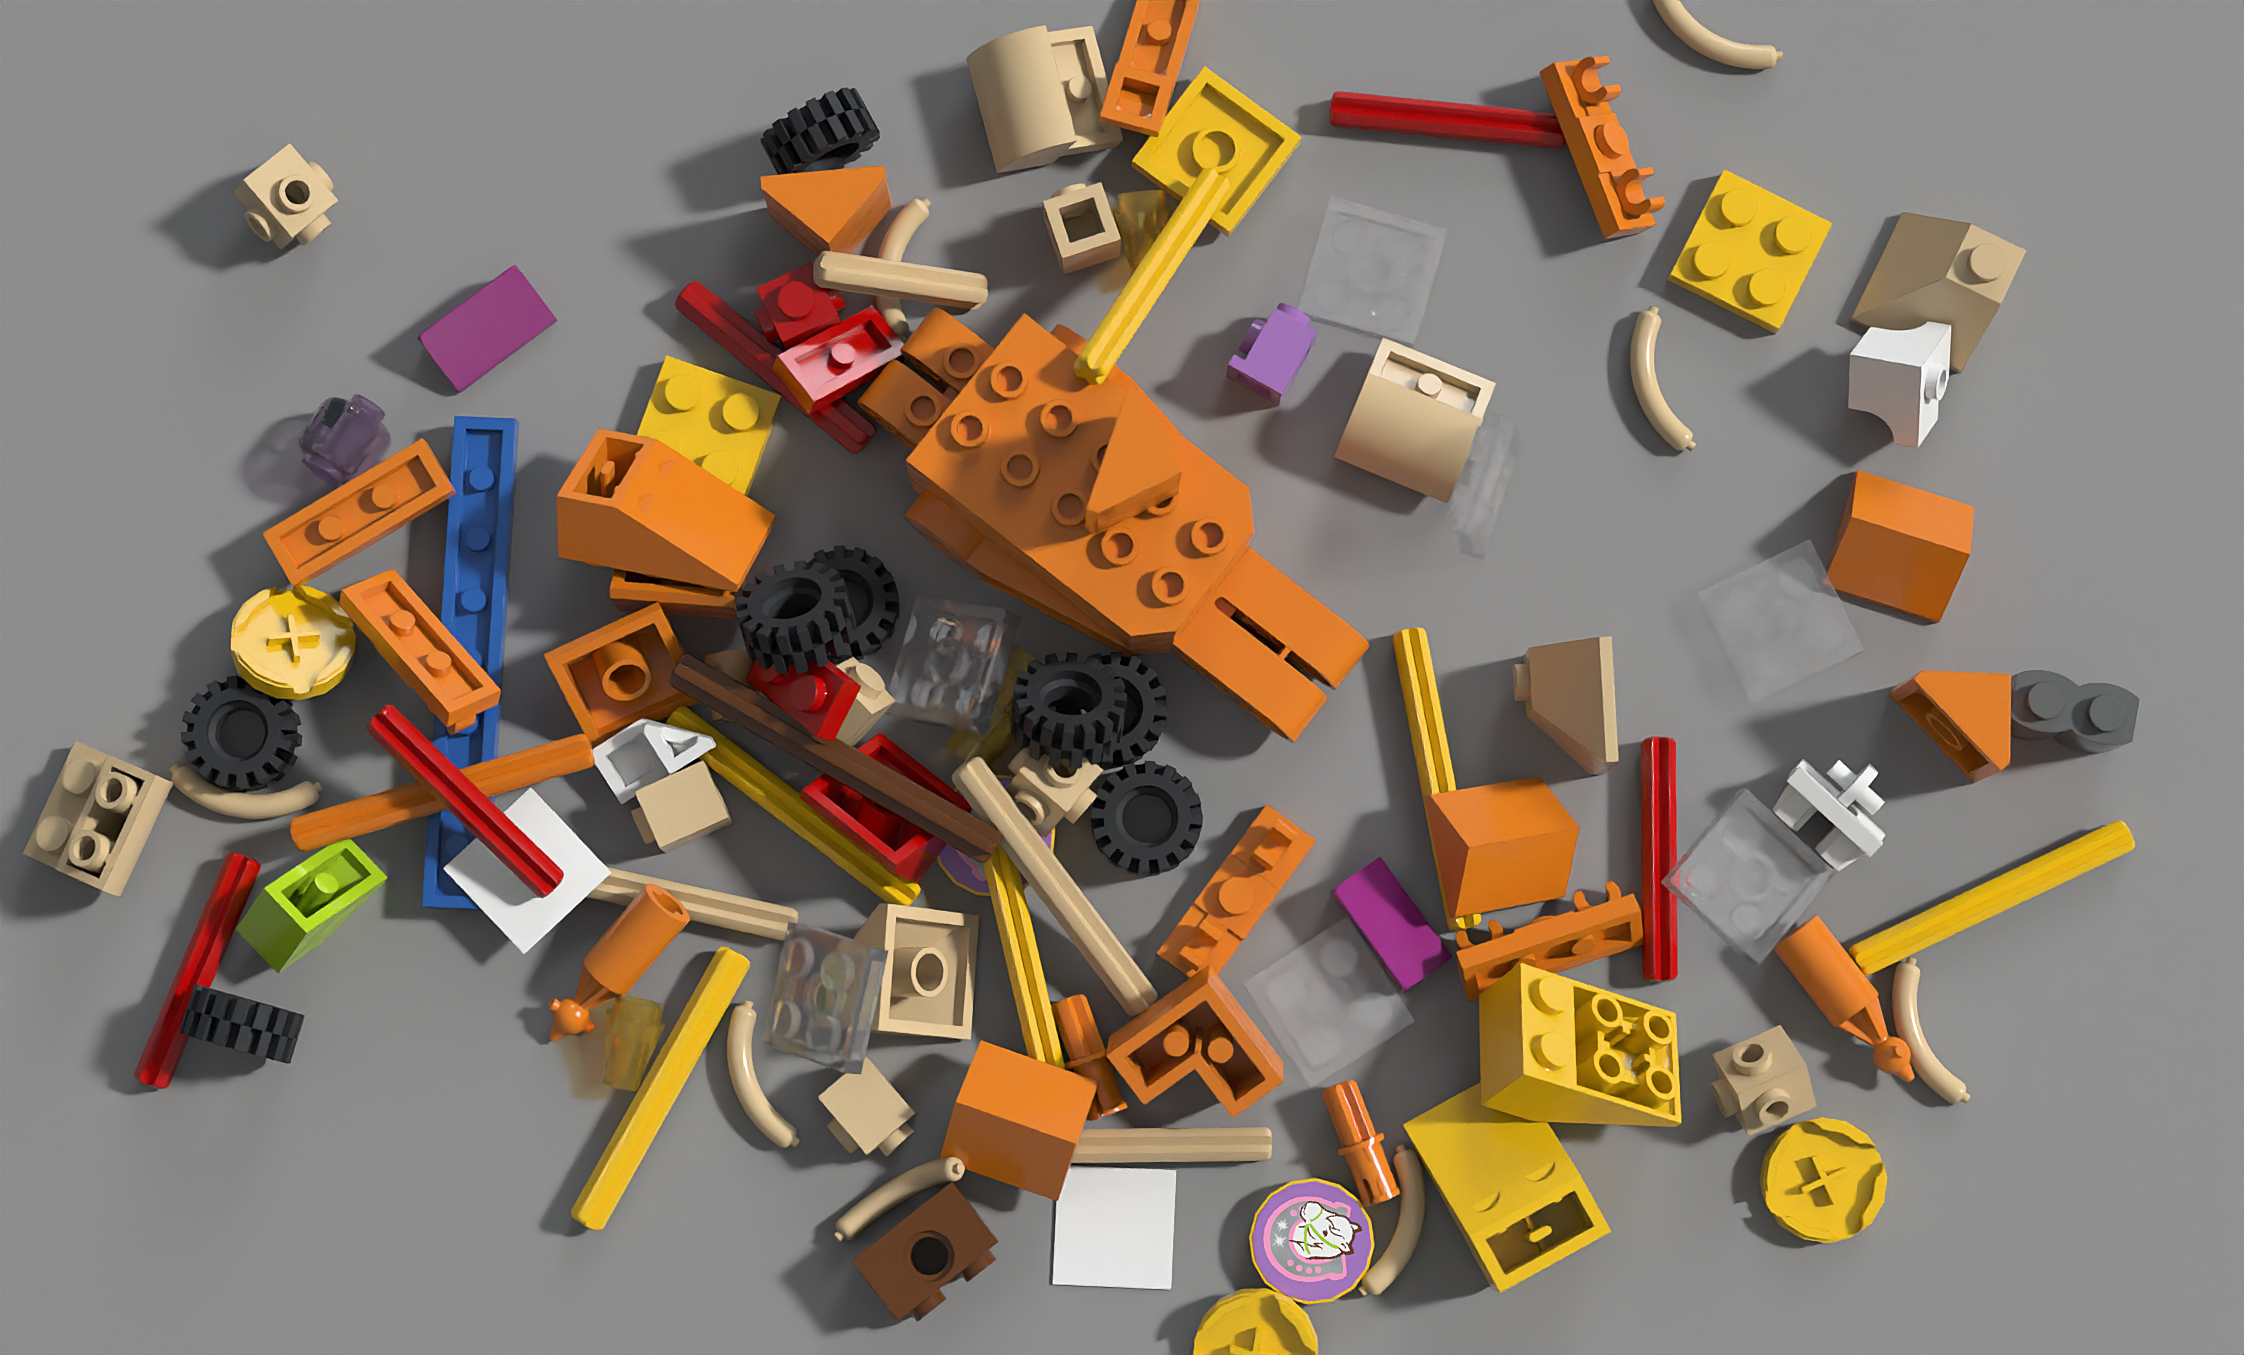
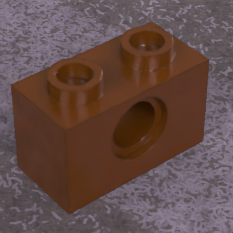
(890, 1264)

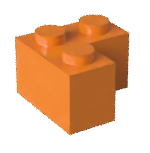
(1198, 1030)

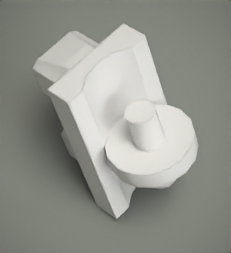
(1852, 830)

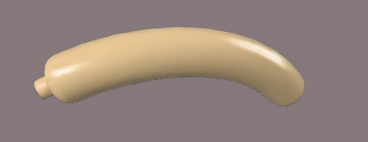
(1712, 45)
(893, 249)
(1646, 384)
(243, 805)
(1909, 1030)
(745, 1081)
(895, 1192)
(1408, 1227)

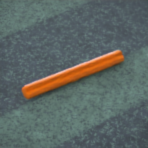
(415, 801)

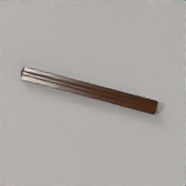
(836, 759)

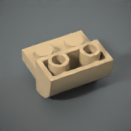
(1041, 96)
(1415, 420)
(98, 819)

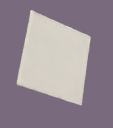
(505, 897)
(1115, 1228)

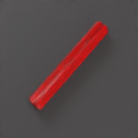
(1446, 119)
(754, 352)
(465, 801)
(1658, 858)
(197, 967)

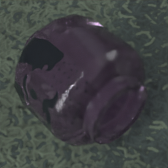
(344, 439)

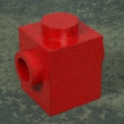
(796, 307)

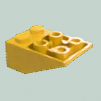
(1576, 1053)
(1505, 1187)

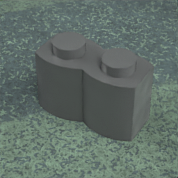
(2079, 717)

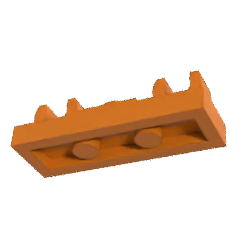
(1600, 146)
(359, 513)
(420, 649)
(1237, 894)
(1552, 941)

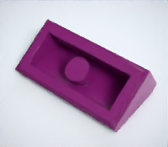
(487, 328)
(1391, 924)

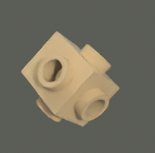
(287, 199)
(1050, 792)
(1762, 1081)

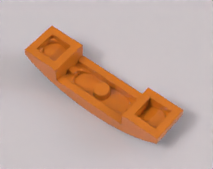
(1149, 65)

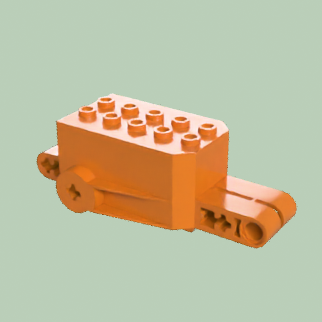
(1006, 495)

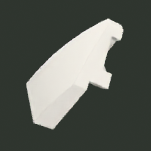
(646, 755)

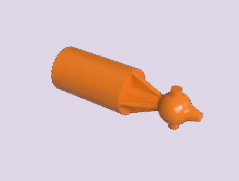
(620, 958)
(1842, 992)

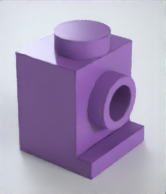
(1273, 353)

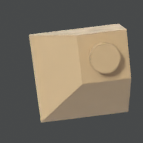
(1939, 275)
(1572, 698)
(926, 972)

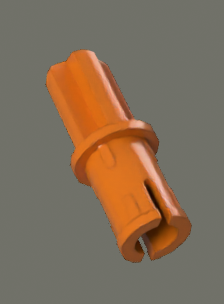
(1088, 1053)
(1360, 1143)

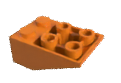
(657, 515)

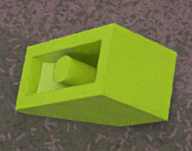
(309, 903)

